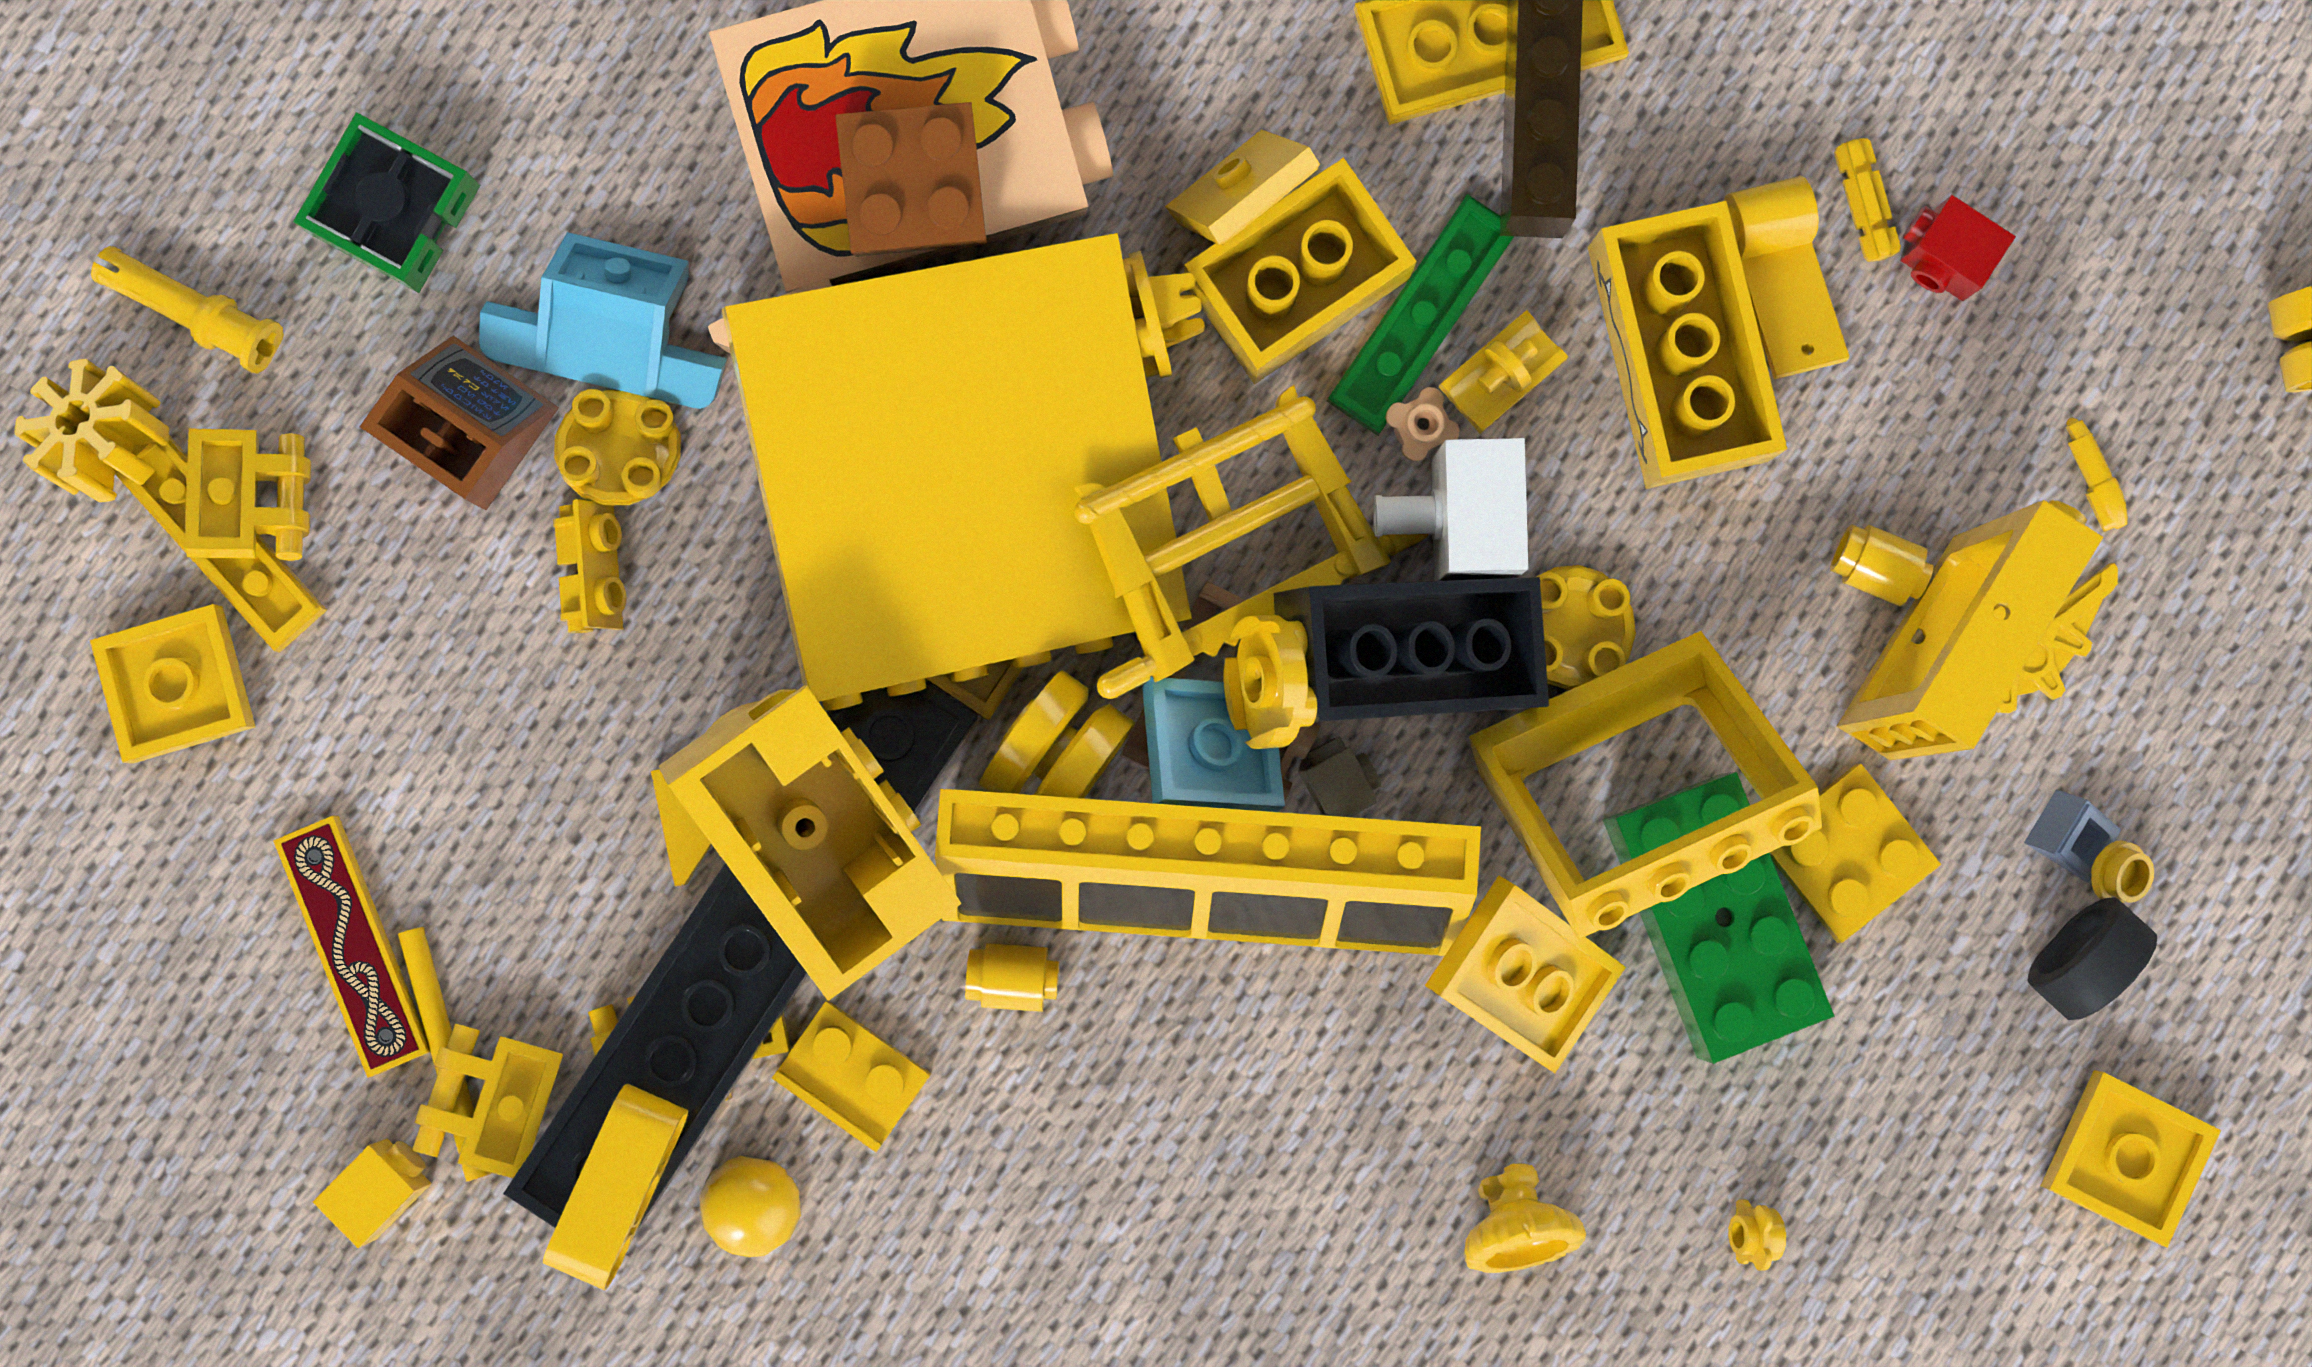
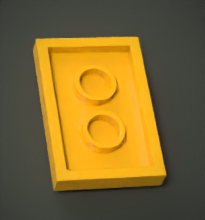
(1525, 974)

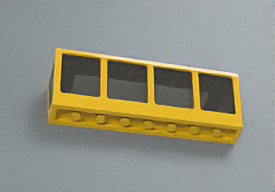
(1206, 872)

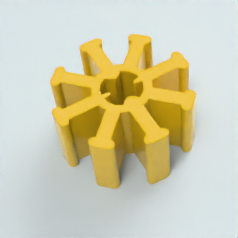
(92, 430)

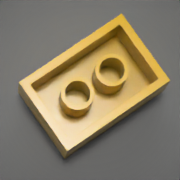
(1300, 271)

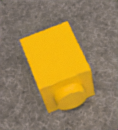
(374, 1191)

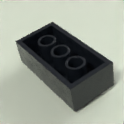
(1421, 646)

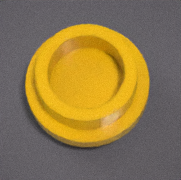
(2122, 872)

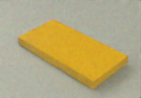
(1455, 50)

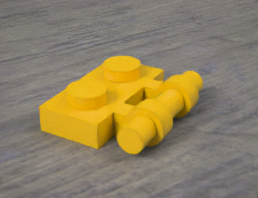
(223, 494)
(507, 1109)

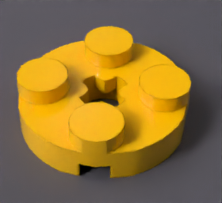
(1269, 681)

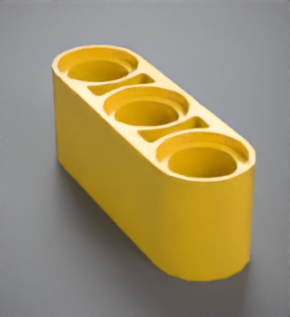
(615, 1186)

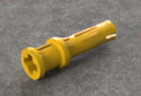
(211, 319)

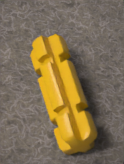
(1867, 199)

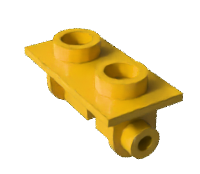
(590, 538)

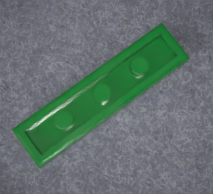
(1421, 315)

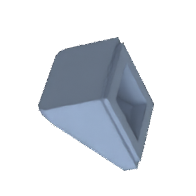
(2072, 833)

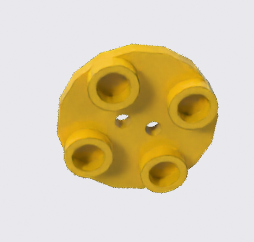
(1163, 313)

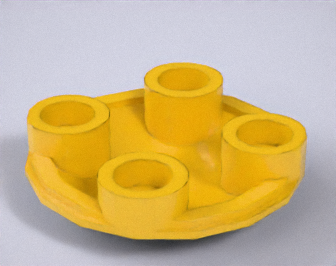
(617, 446)
(1584, 624)

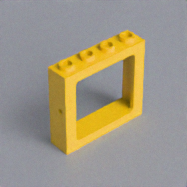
(1954, 681)
(1613, 703)

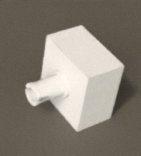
(1472, 512)

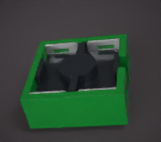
(386, 202)

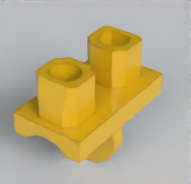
(1503, 372)

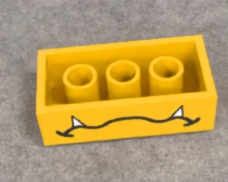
(1686, 345)

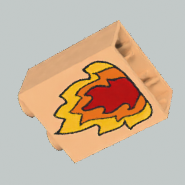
(857, 56)

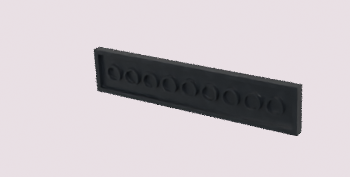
(723, 977)

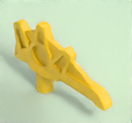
(2062, 639)

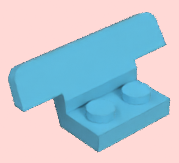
(605, 324)

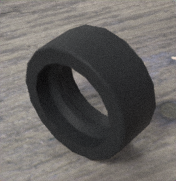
(2092, 959)

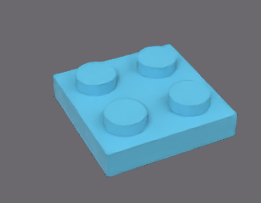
(1200, 755)

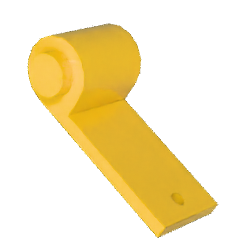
(1783, 276)

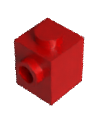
(1954, 248)

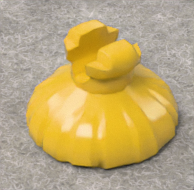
(1520, 1227)

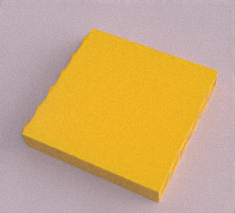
(929, 461)

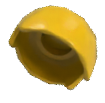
(749, 1206)

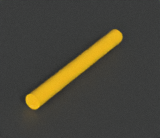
(434, 1018)

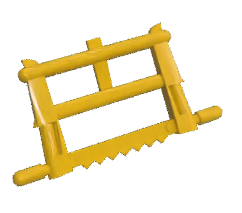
(1135, 573)

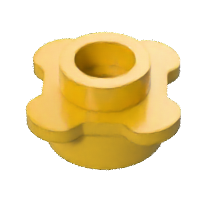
(1757, 1234)

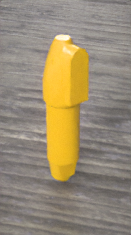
(2104, 490)

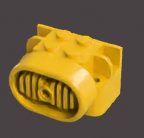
(811, 834)

